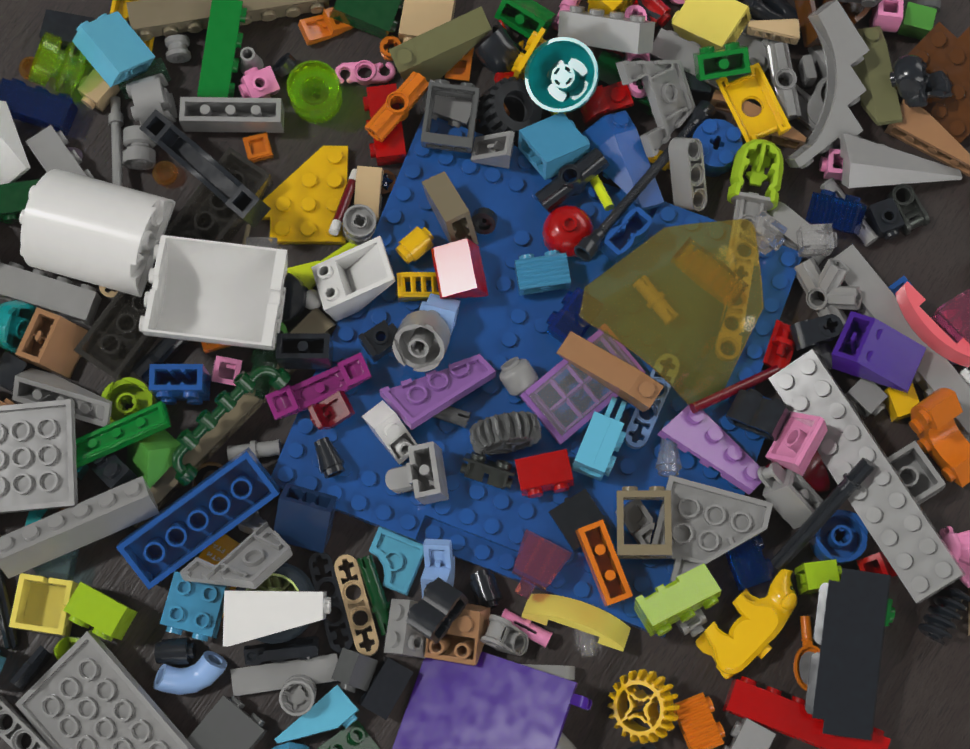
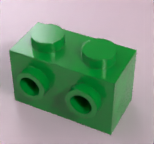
(525, 16)
(721, 62)

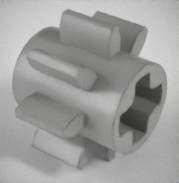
(694, 625)

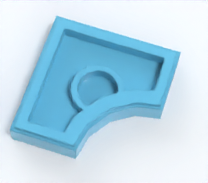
(399, 559)

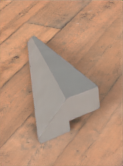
(879, 165)

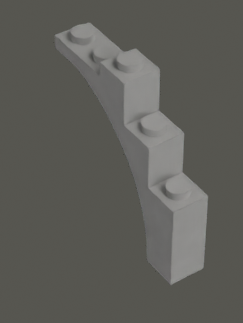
(842, 51)

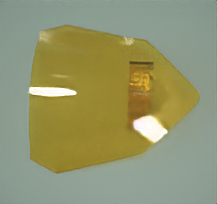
(683, 302)

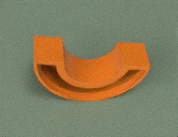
(940, 436)

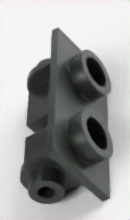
(497, 471)

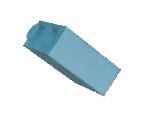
(113, 48)

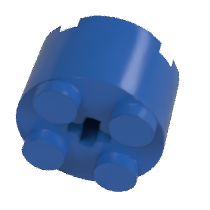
(724, 137)
(850, 545)

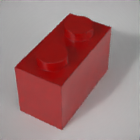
(544, 473)

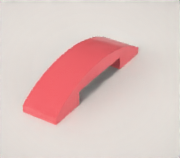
(927, 330)

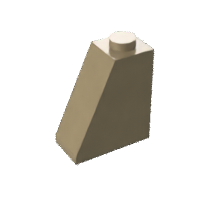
(449, 208)

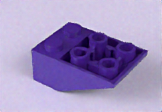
(877, 353)

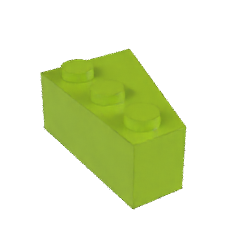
(677, 600)

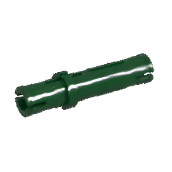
(375, 591)

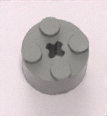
(151, 95)
(421, 340)

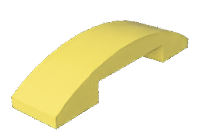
(578, 615)

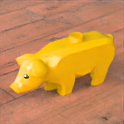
(754, 630)

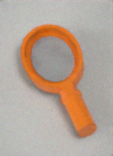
(803, 656)

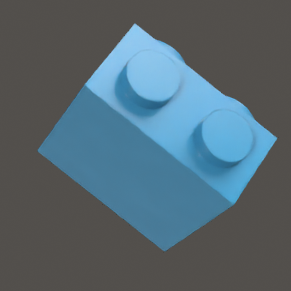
(552, 144)
(194, 608)

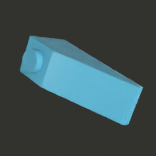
(326, 715)

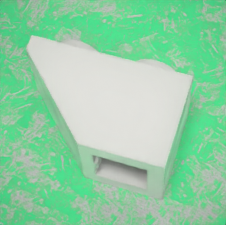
(389, 431)

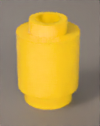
(415, 244)

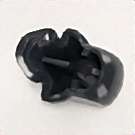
(915, 84)

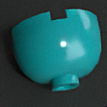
(13, 323)

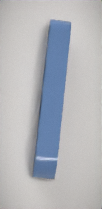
(656, 407)

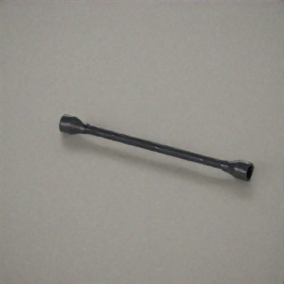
(590, 244)

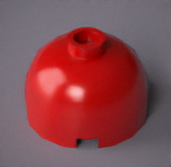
(566, 228)

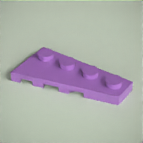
(431, 394)
(713, 447)

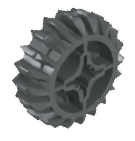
(505, 433)

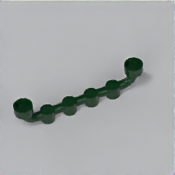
(226, 402)

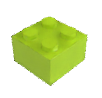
(96, 609)

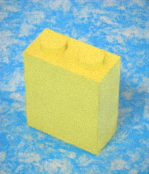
(711, 21)

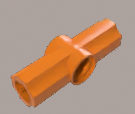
(387, 118)

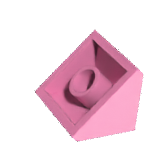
(798, 442)

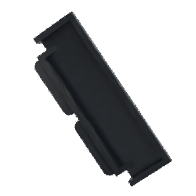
(848, 667)

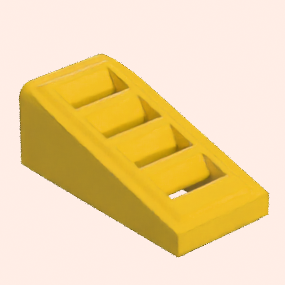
(412, 277)

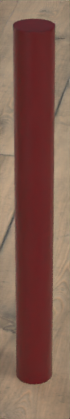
(733, 389)

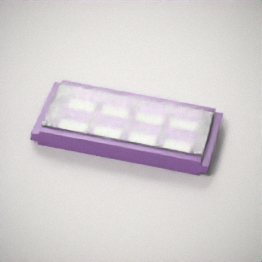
(568, 396)

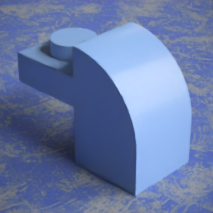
(438, 562)

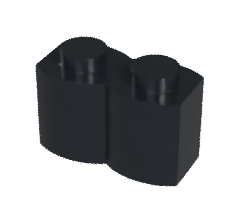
(758, 414)
(436, 610)

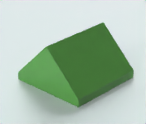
(152, 456)

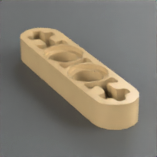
(359, 604)

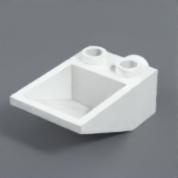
(12, 155)
(353, 277)

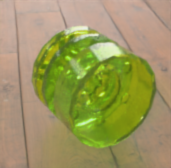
(57, 63)
(316, 78)

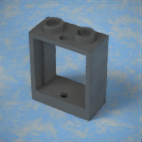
(443, 141)

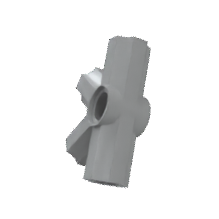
(829, 283)

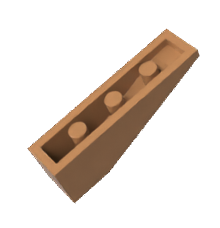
(928, 136)
(610, 371)

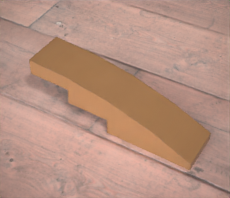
(791, 139)

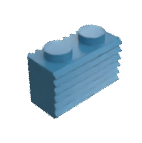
(542, 272)

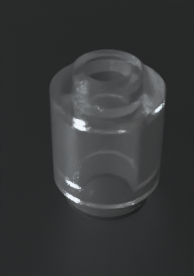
(586, 643)

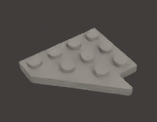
(708, 522)

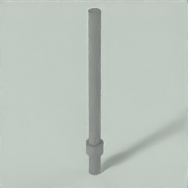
(116, 121)

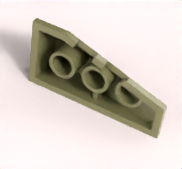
(441, 47)
(874, 71)

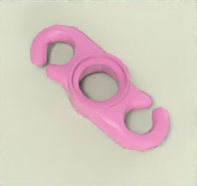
(375, 78)

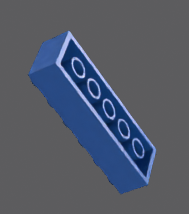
(198, 518)

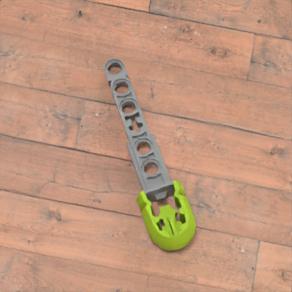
(760, 155)

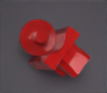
(780, 346)

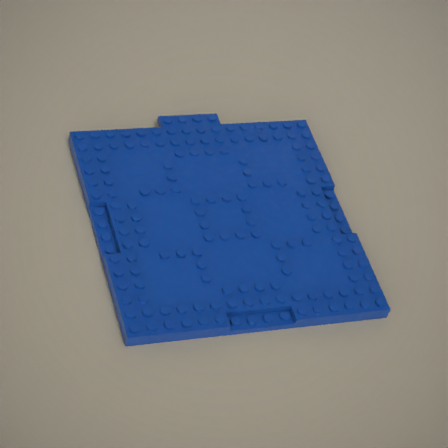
(478, 517)

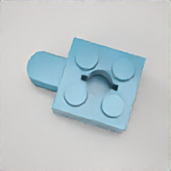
(599, 442)

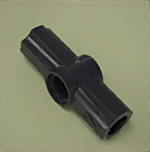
(583, 170)

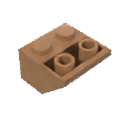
(51, 343)
(463, 638)

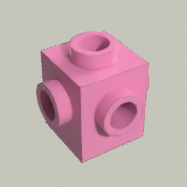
(263, 78)

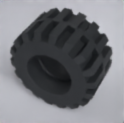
(492, 112)

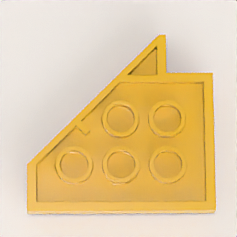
(309, 198)

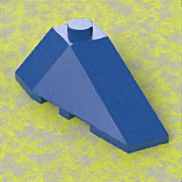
(622, 148)

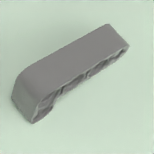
(18, 729)

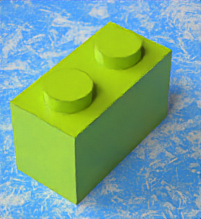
(813, 574)

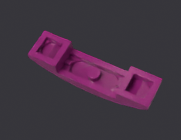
(316, 389)

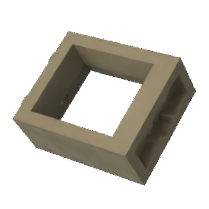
(644, 551)

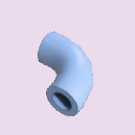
(191, 678)

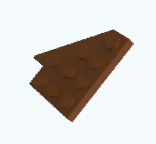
(951, 55)

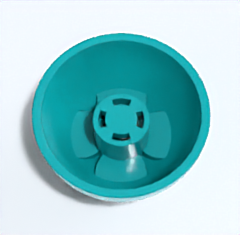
(553, 67)

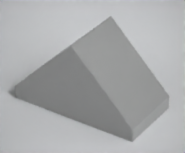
(494, 149)

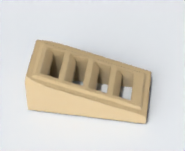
(778, 30)

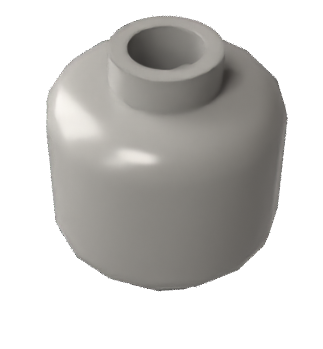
(517, 375)

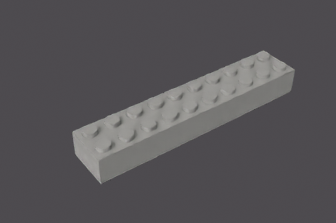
(884, 499)

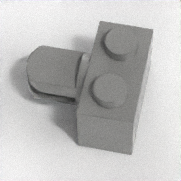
(422, 475)

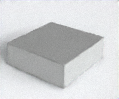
(807, 71)

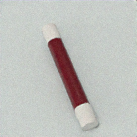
(343, 204)

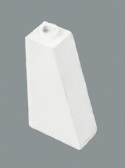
(263, 613)

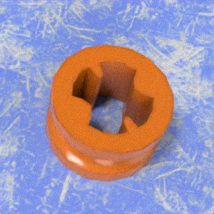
(384, 45)

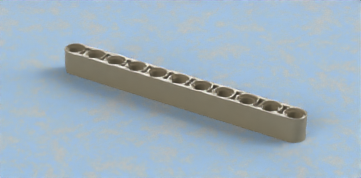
(230, 422)

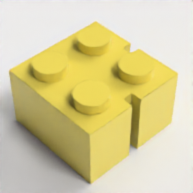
(41, 605)

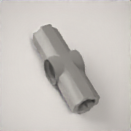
(781, 67)

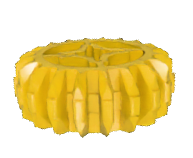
(628, 690)

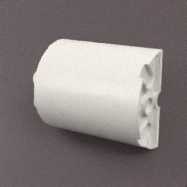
(93, 230)
(215, 293)

